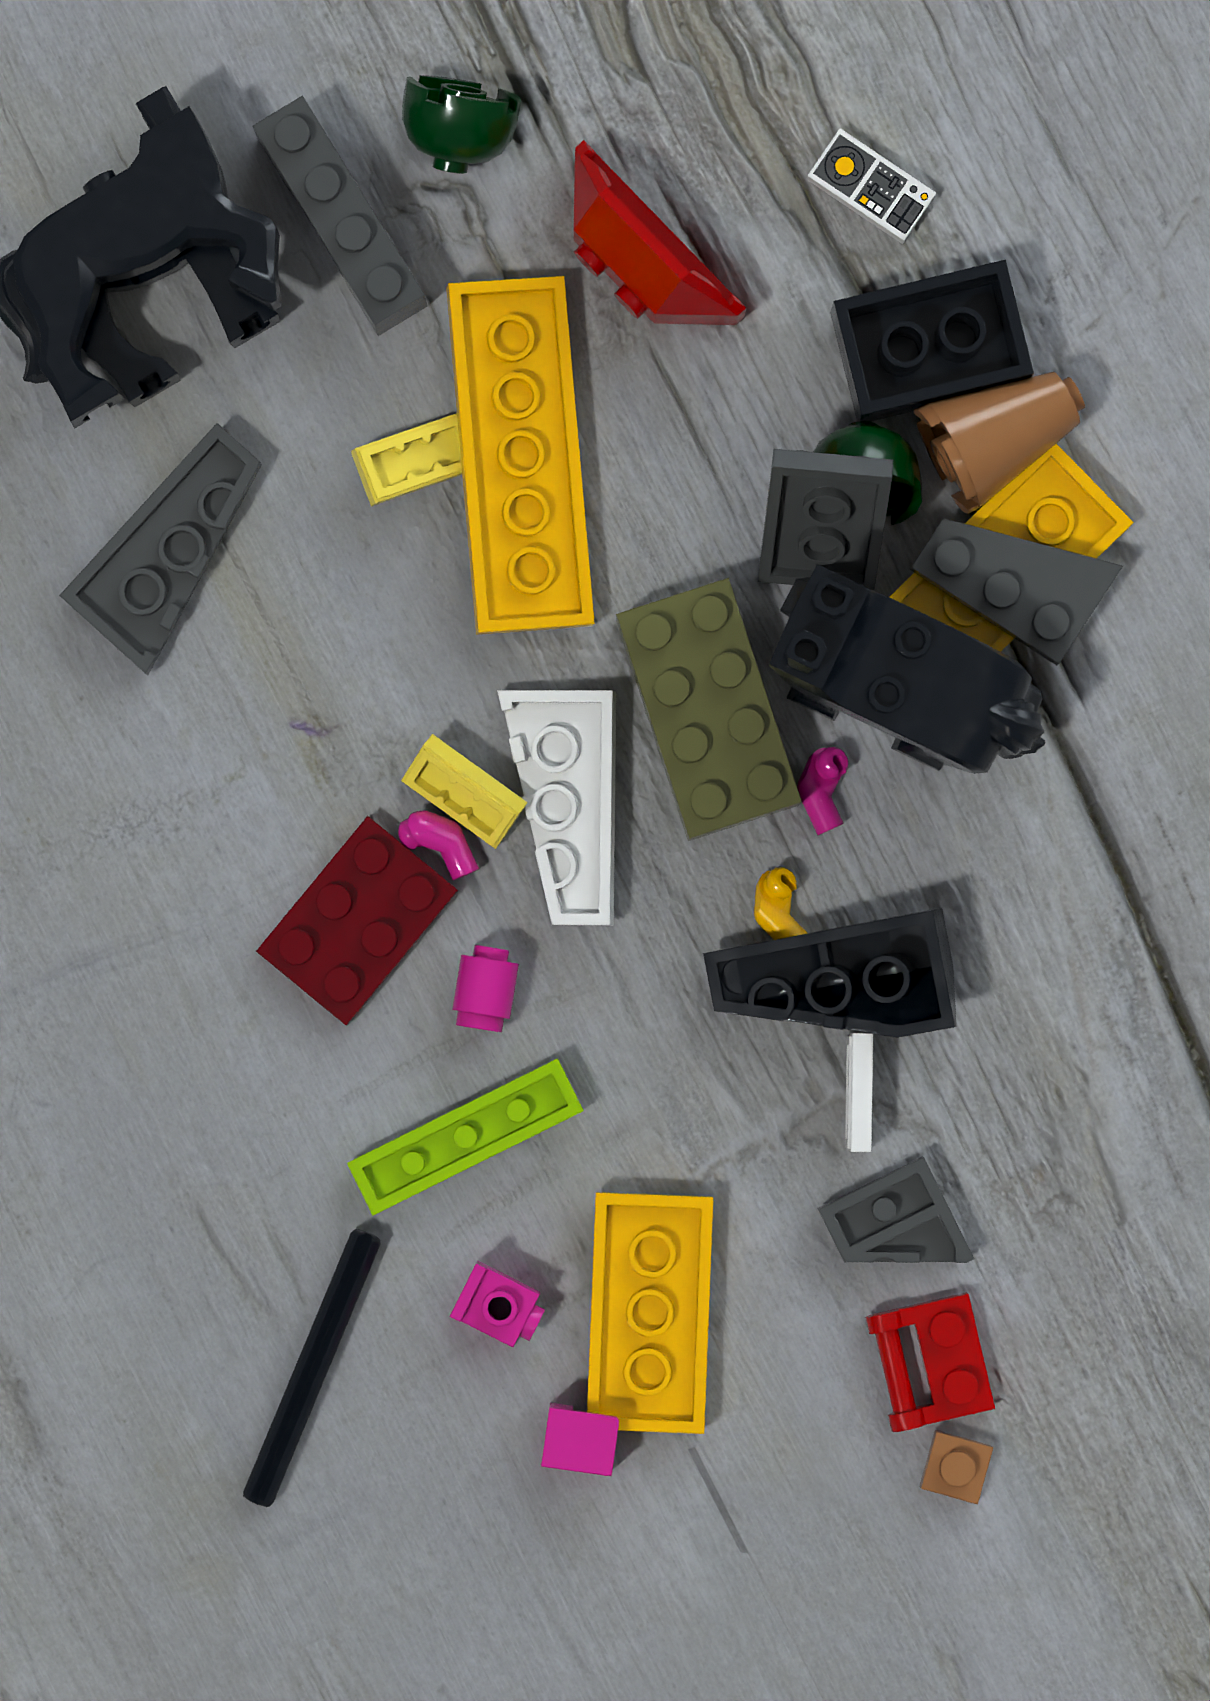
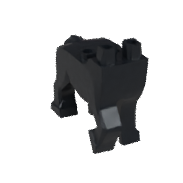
(125, 237)
(905, 675)

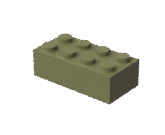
(708, 709)

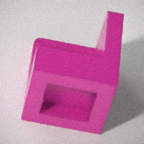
(580, 1440)

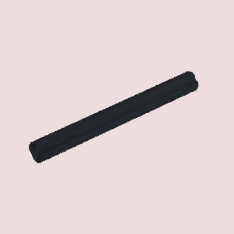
(311, 1368)

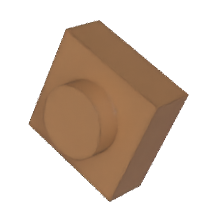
(956, 1467)

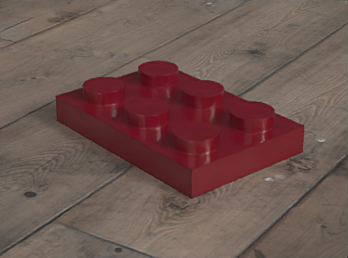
(357, 920)

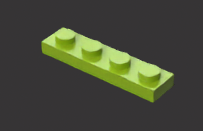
(465, 1137)

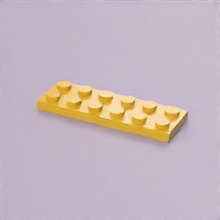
(520, 455)

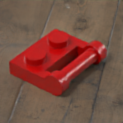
(949, 1356)

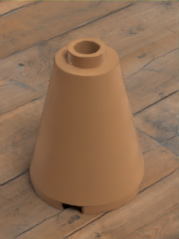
(997, 432)

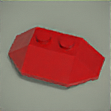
(641, 253)

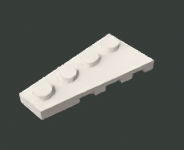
(568, 778)

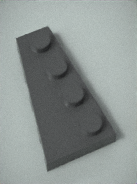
(159, 555)

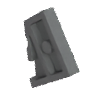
(896, 1220)

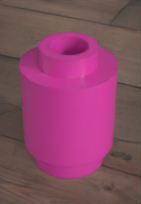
(485, 989)

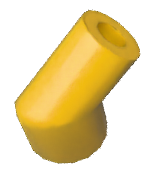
(773, 903)

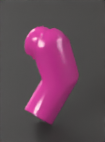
(818, 784)
(441, 835)

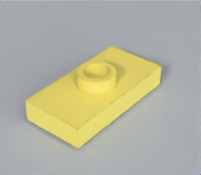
(409, 460)
(464, 791)

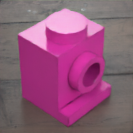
(488, 1283)

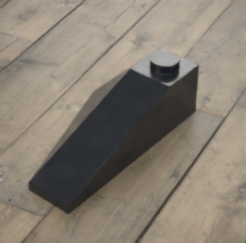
(859, 977)

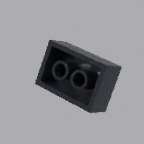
(930, 340)

